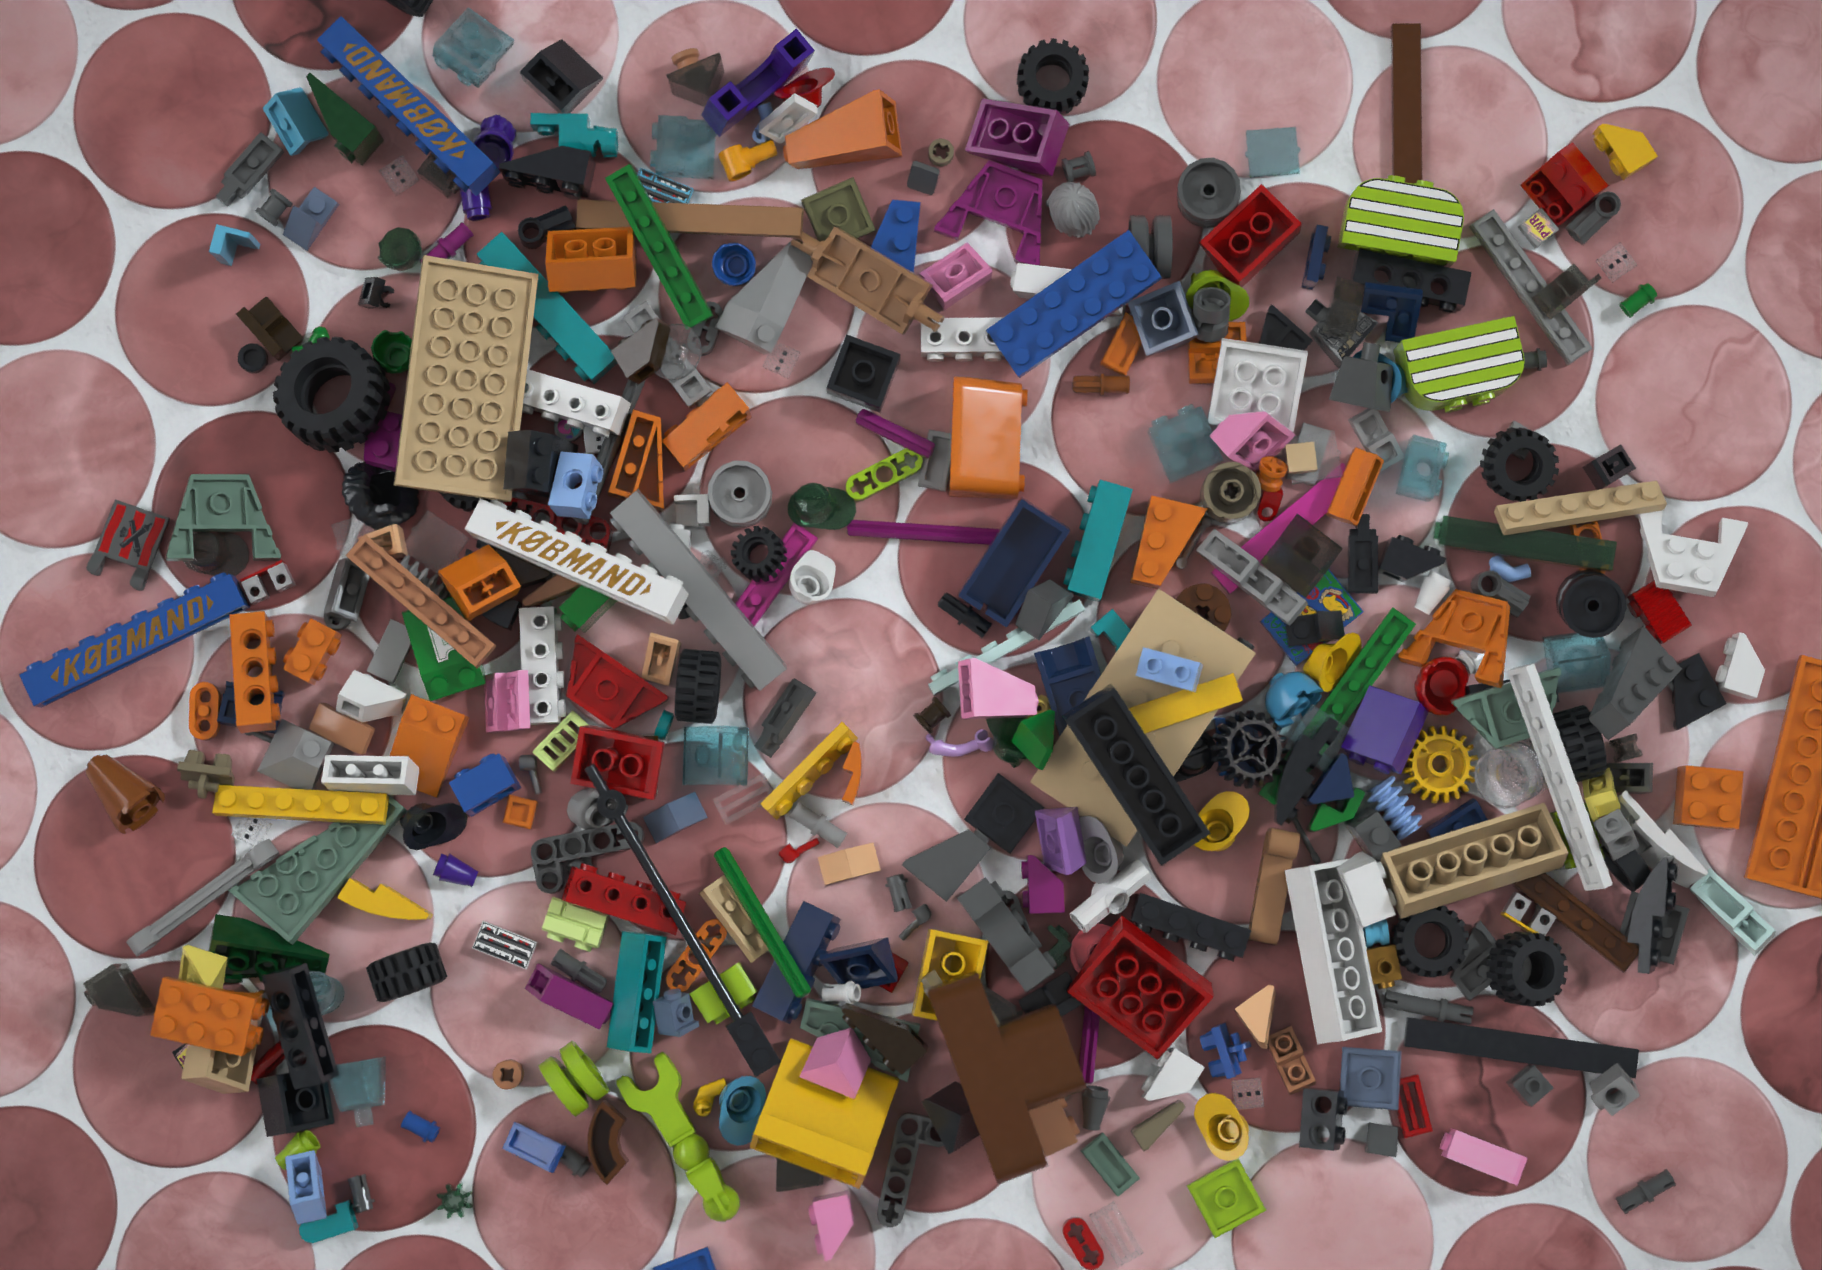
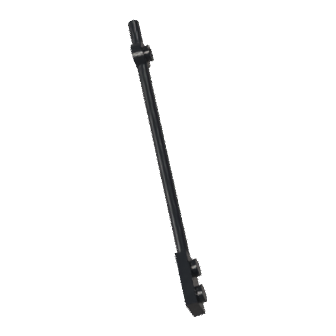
(744, 1028)

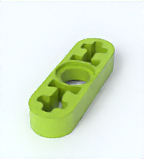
(861, 476)

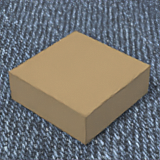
(1301, 458)

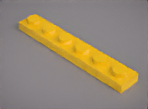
(301, 804)

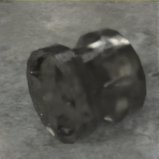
(1625, 748)

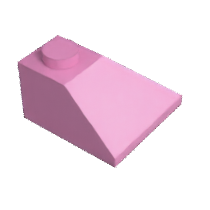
(1251, 437)

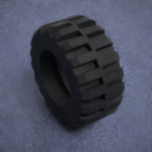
(309, 371)

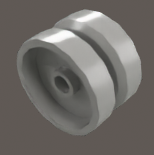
(740, 511)

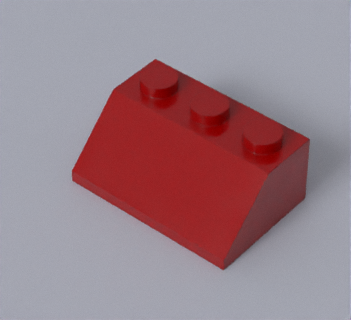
(1250, 236)

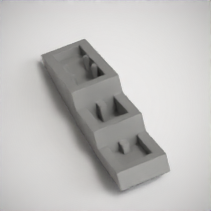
(1252, 577)

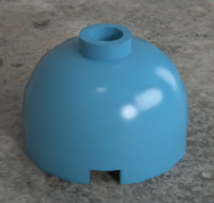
(1290, 696)

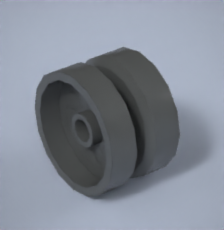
(1220, 181)
(1158, 243)

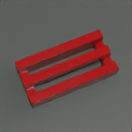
(1422, 1105)

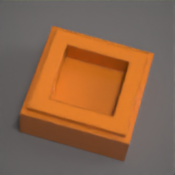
(520, 812)

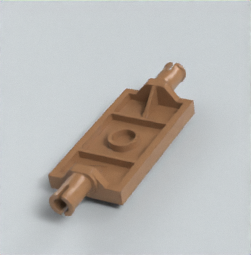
(869, 280)

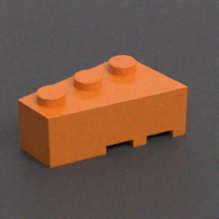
(706, 426)
(640, 461)
(1162, 539)

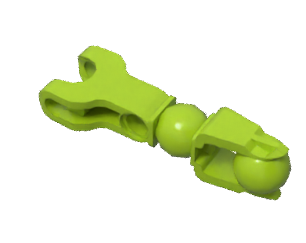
(689, 1149)

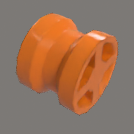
(1271, 473)

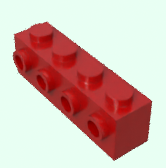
(620, 899)

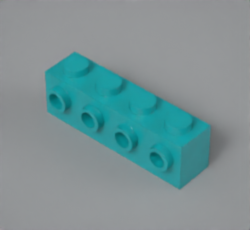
(1098, 541)
(634, 992)

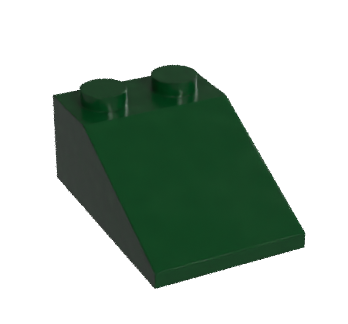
(353, 133)

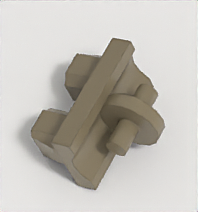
(206, 777)

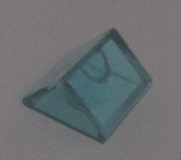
(1581, 659)

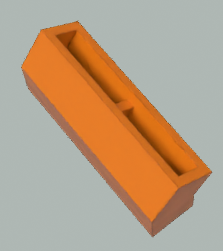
(1355, 486)

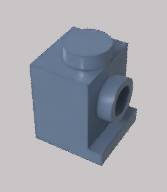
(674, 1013)

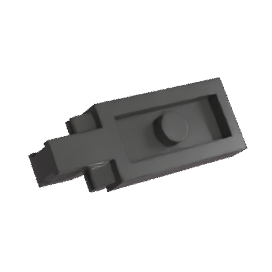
(249, 169)
(784, 716)

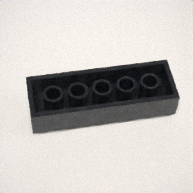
(1136, 774)

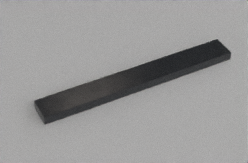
(1518, 1047)

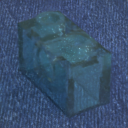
(1411, 482)

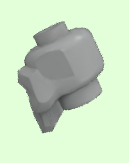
(584, 812)

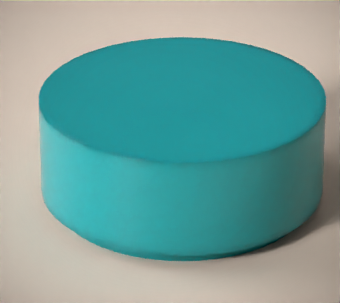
(664, 725)

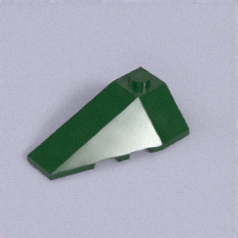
(259, 950)

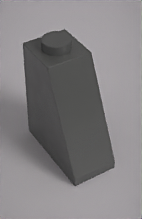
(949, 862)

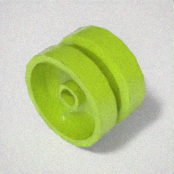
(570, 1080)

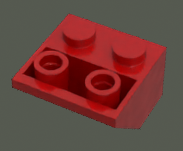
(1564, 184)

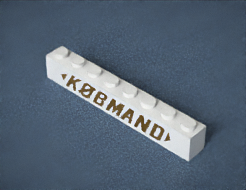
(577, 561)

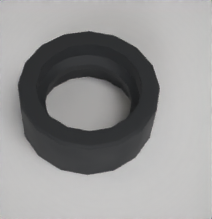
(1628, 869)

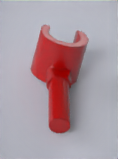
(789, 854)

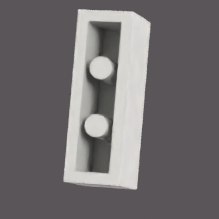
(370, 774)

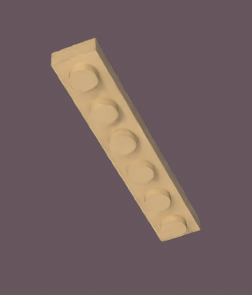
(1580, 507)

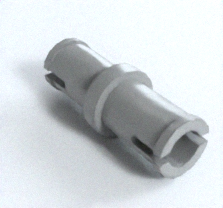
(818, 825)

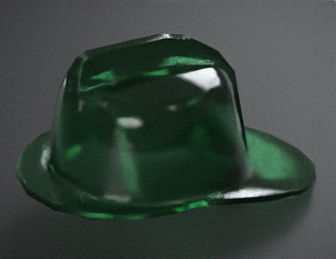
(821, 507)
(1003, 732)

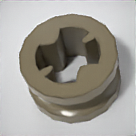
(938, 161)

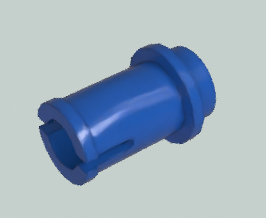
(420, 1127)

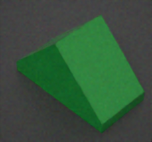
(1036, 737)

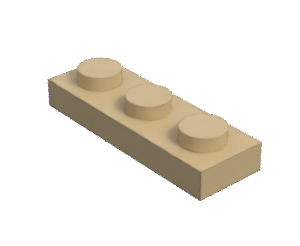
(734, 918)

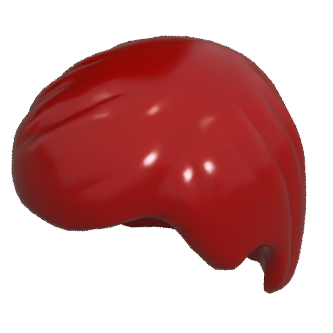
(1439, 683)

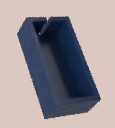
(1014, 561)

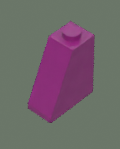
(569, 996)

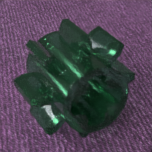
(453, 1208)

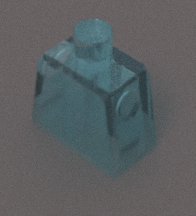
(360, 1088)

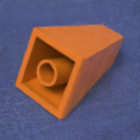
(851, 134)

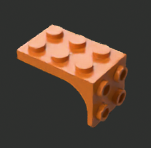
(209, 1016)

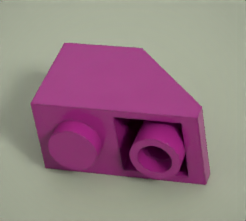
(1044, 890)

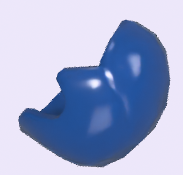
(733, 264)

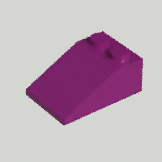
(1018, 135)

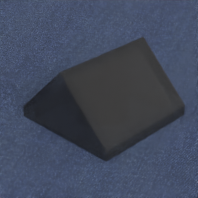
(698, 80)

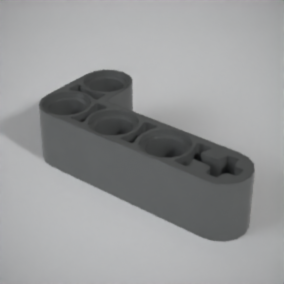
(588, 849)
(903, 1170)

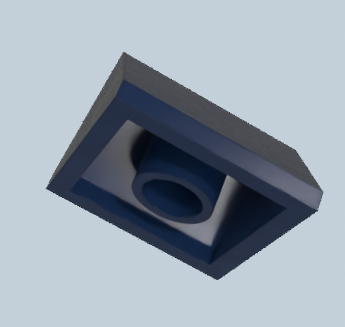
(1333, 784)
(863, 963)

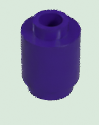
(476, 206)

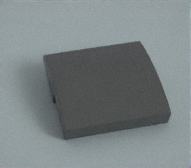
(1671, 933)

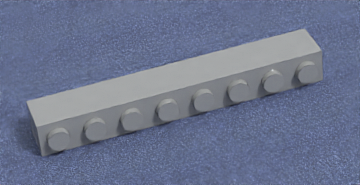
(706, 598)

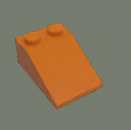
(430, 739)

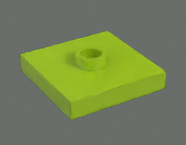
(1226, 1197)

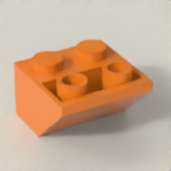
(479, 581)

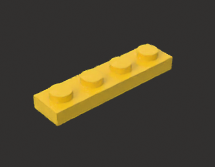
(808, 771)

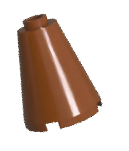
(123, 793)

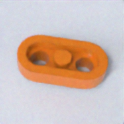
(204, 711)

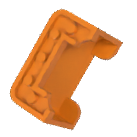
(986, 438)

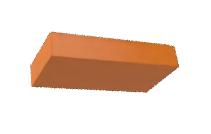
(1122, 347)

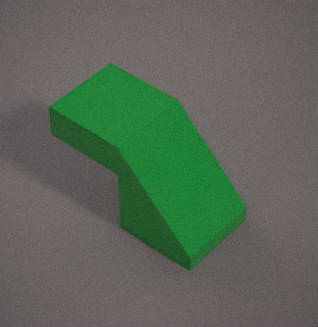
(1326, 816)

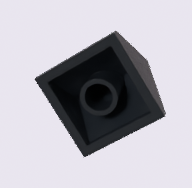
(951, 1116)

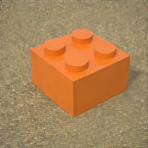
(1708, 797)

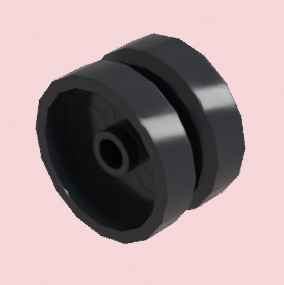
(1586, 619)

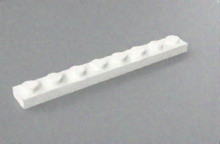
(1559, 777)

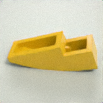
(382, 902)

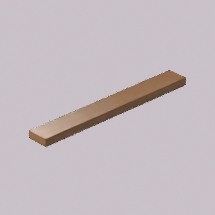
(700, 218)

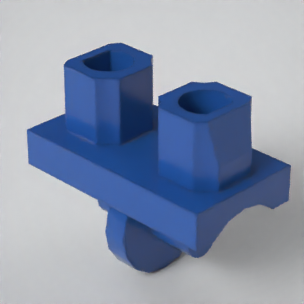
(1228, 1063)

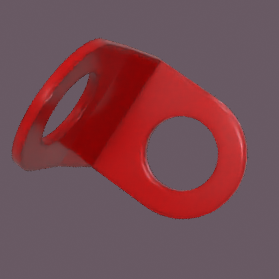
(1270, 500)

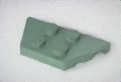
(1497, 711)

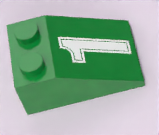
(439, 664)

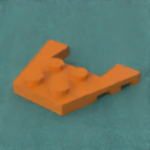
(1469, 624)

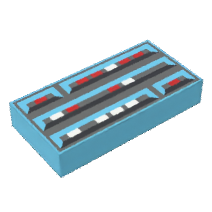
(664, 189)

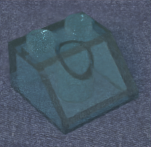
(715, 756)

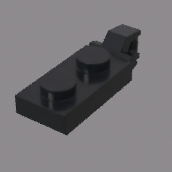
(1363, 558)

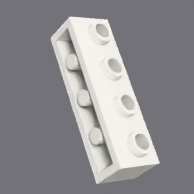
(960, 339)
(574, 403)
(541, 658)

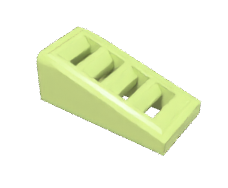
(539, 751)

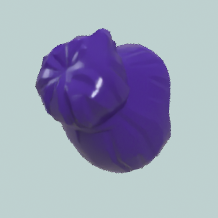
(496, 139)

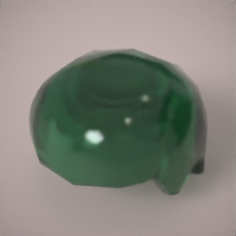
(400, 249)

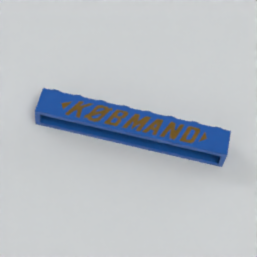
(408, 105)
(134, 640)

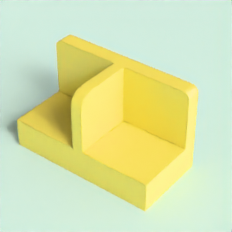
(1600, 795)

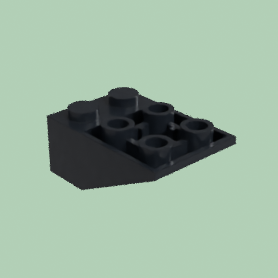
(552, 170)

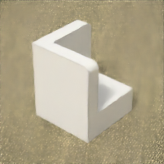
(692, 510)

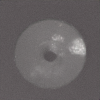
(684, 339)

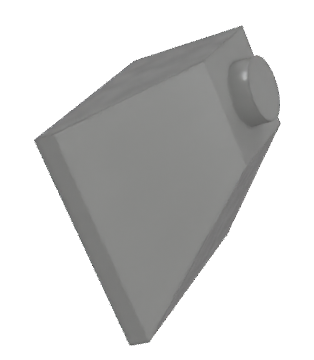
(295, 756)

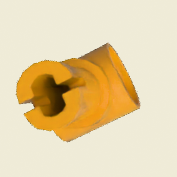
(740, 161)

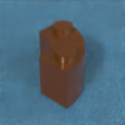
(604, 1141)

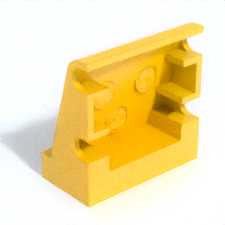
(820, 1126)

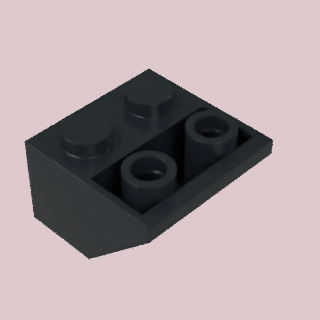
(560, 76)

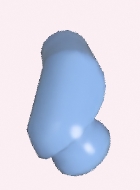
(1507, 571)

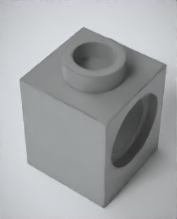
(1616, 834)
(1613, 1078)

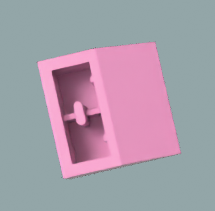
(834, 1220)

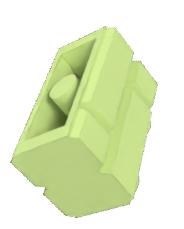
(575, 923)

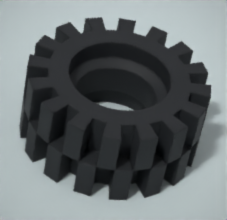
(769, 564)

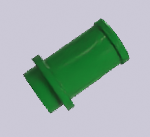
(1639, 299)

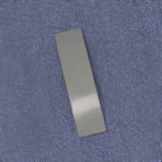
(691, 388)

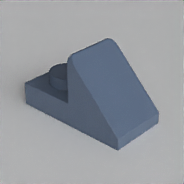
(310, 218)

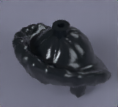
(375, 499)

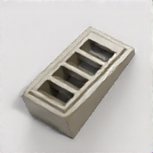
(1151, 1129)

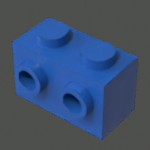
(484, 784)

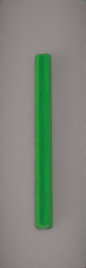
(762, 922)

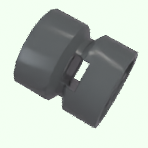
(1211, 313)

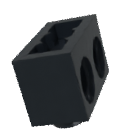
(1314, 1117)

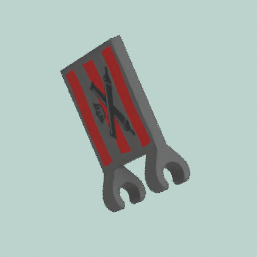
(130, 538)

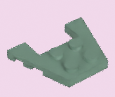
(221, 505)

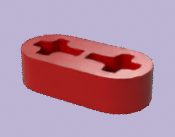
(1089, 1239)

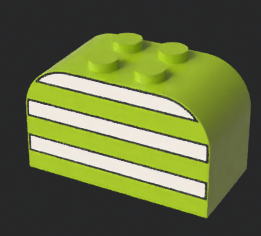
(1403, 220)
(1461, 365)

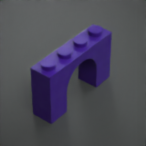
(737, 101)

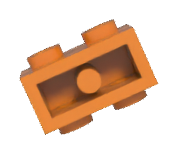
(312, 651)

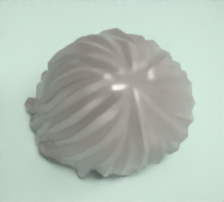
(1073, 209)

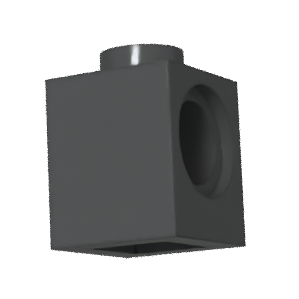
(1529, 1085)

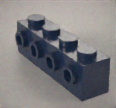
(806, 942)

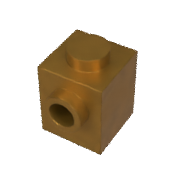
(1384, 965)

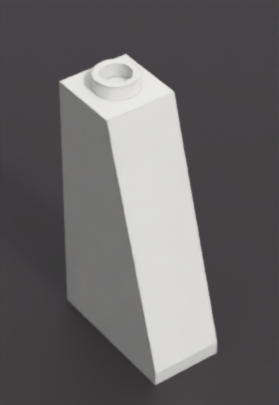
(1032, 279)

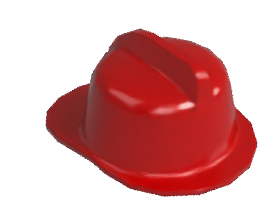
(807, 85)

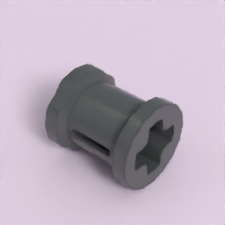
(1088, 169)
(274, 207)

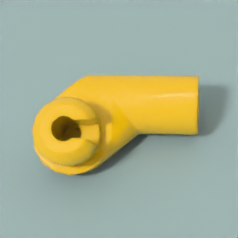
(705, 1096)

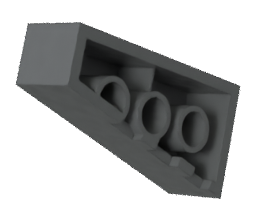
(1635, 681)

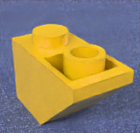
(1625, 148)

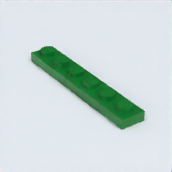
(659, 246)

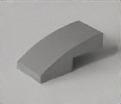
(1376, 437)

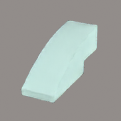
(1733, 912)

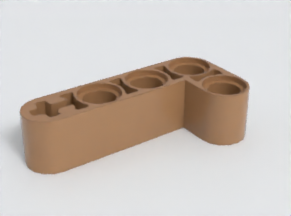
(1271, 887)

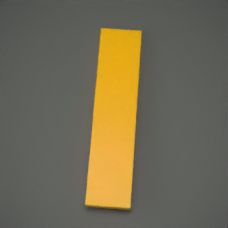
(1187, 704)

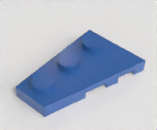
(899, 233)

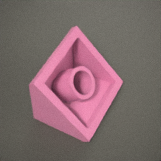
(957, 275)
(837, 1062)

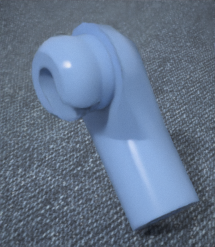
(764, 111)

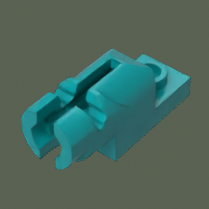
(576, 132)

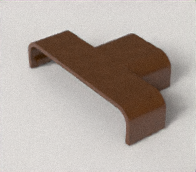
(1005, 1070)

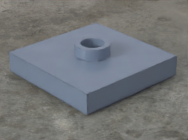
(1371, 1077)

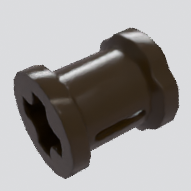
(932, 715)

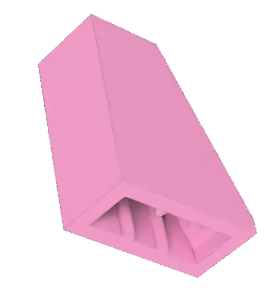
(993, 693)
(1483, 1156)

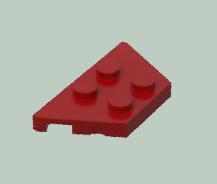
(608, 687)

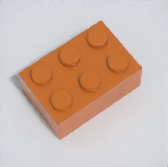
(591, 259)

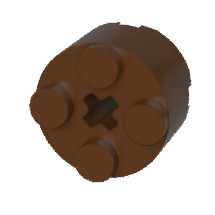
(1208, 598)

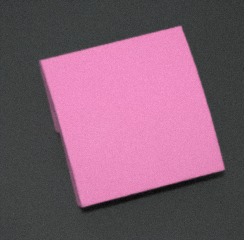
(507, 701)

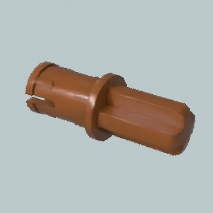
(1101, 384)

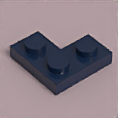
(1396, 302)

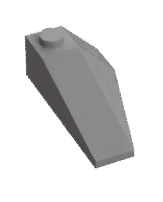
(765, 303)

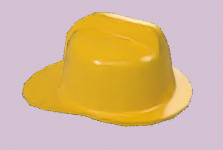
(1331, 661)
(1224, 819)
(1222, 1126)

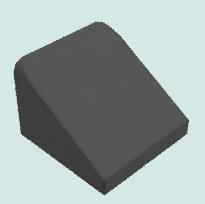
(923, 178)
(1382, 1139)

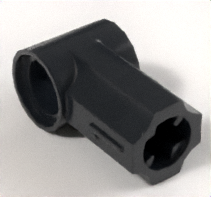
(552, 221)

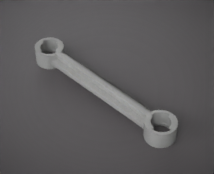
(152, 934)

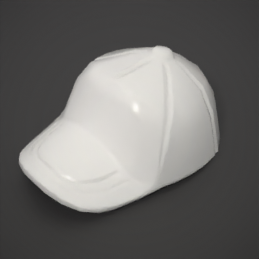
(812, 578)

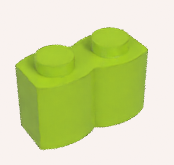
(739, 986)

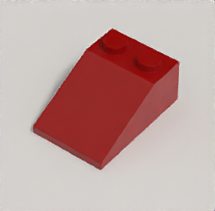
(623, 759)

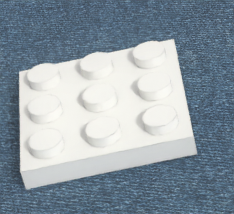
(1257, 380)

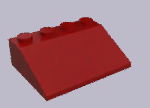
(1140, 988)

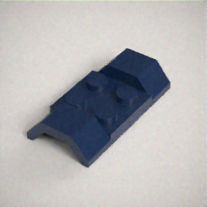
(1068, 676)

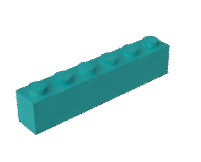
(554, 315)

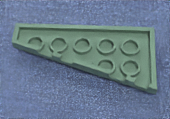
(312, 873)

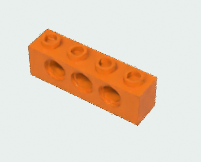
(243, 629)

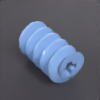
(1394, 808)

